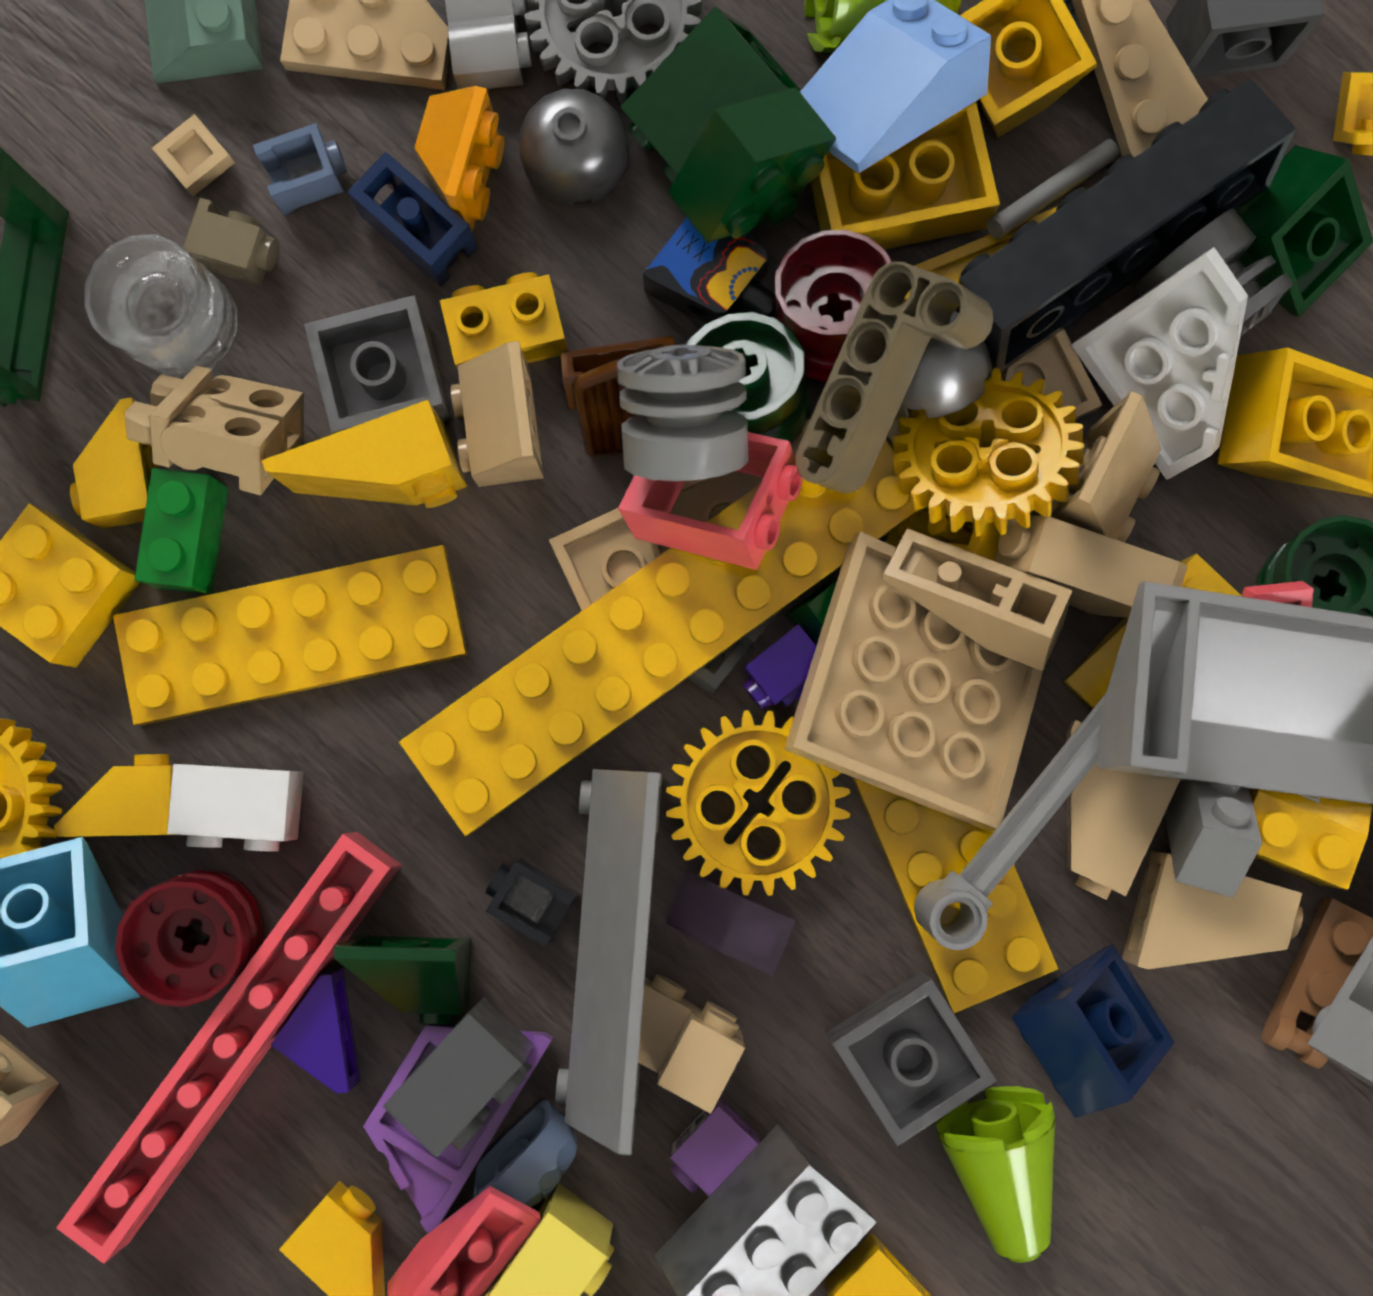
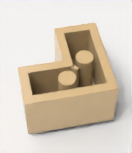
(686, 1044)

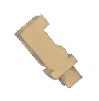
(218, 424)

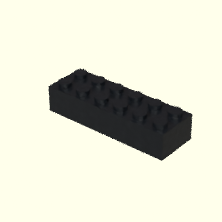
(1128, 220)

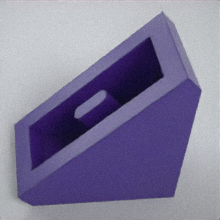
(322, 1035)

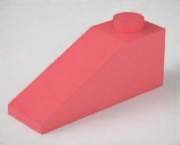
(466, 1249)

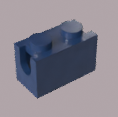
(412, 218)

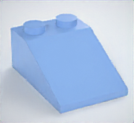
(898, 78)

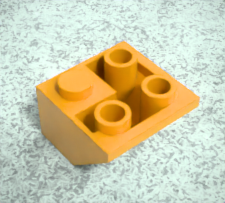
(459, 148)

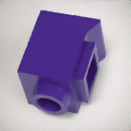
(780, 670)

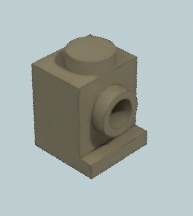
(231, 244)

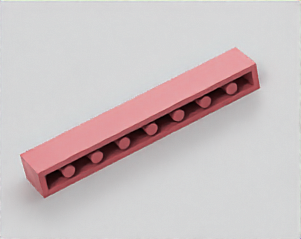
(228, 1047)

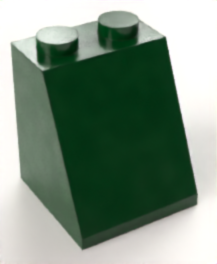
(706, 71)

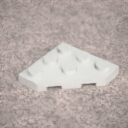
(1177, 353)

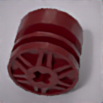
(821, 291)
(161, 951)

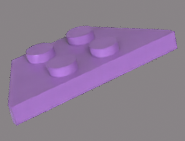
(427, 1179)

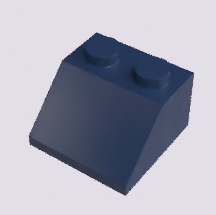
(1094, 1033)

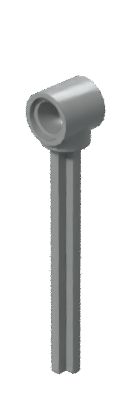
(1007, 843)

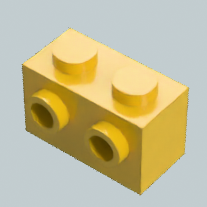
(512, 312)

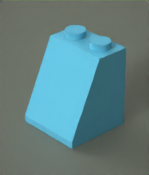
(58, 935)

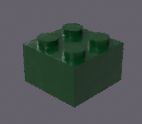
(751, 164)

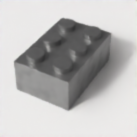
(767, 1227)

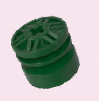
(1334, 555)

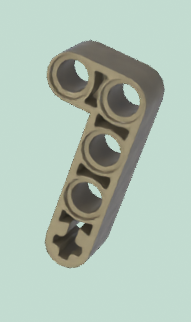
(843, 446)

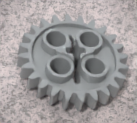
(630, 55)

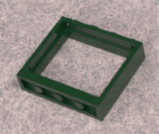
(28, 279)

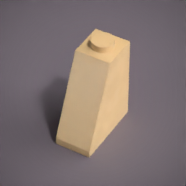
(1094, 566)
(1112, 825)
(1193, 925)

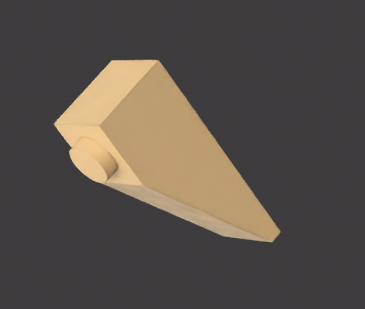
(981, 597)

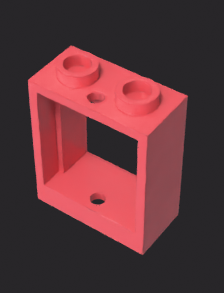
(649, 504)

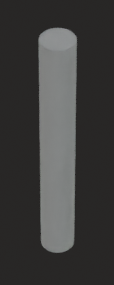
(1053, 189)

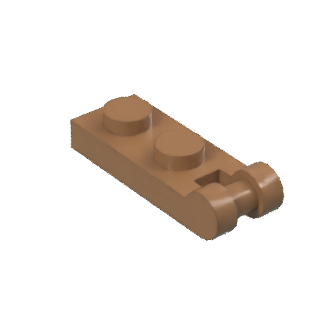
(1316, 976)

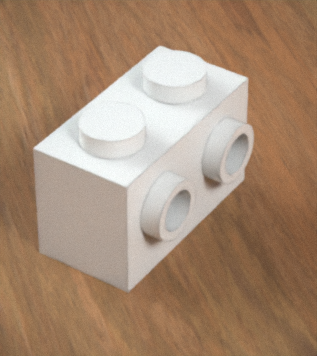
(235, 803)

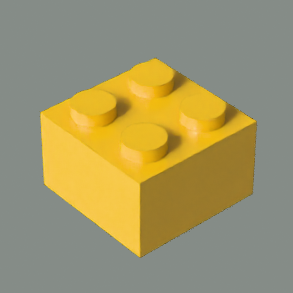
(58, 587)

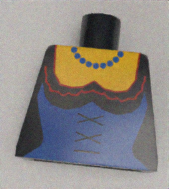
(710, 277)

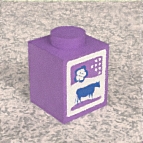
(711, 1148)

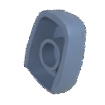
(529, 1156)

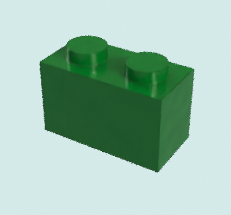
(181, 531)

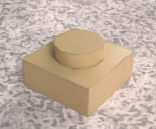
(193, 155)

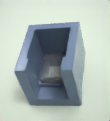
(301, 167)

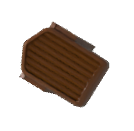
(594, 390)

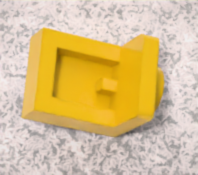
(1355, 112)

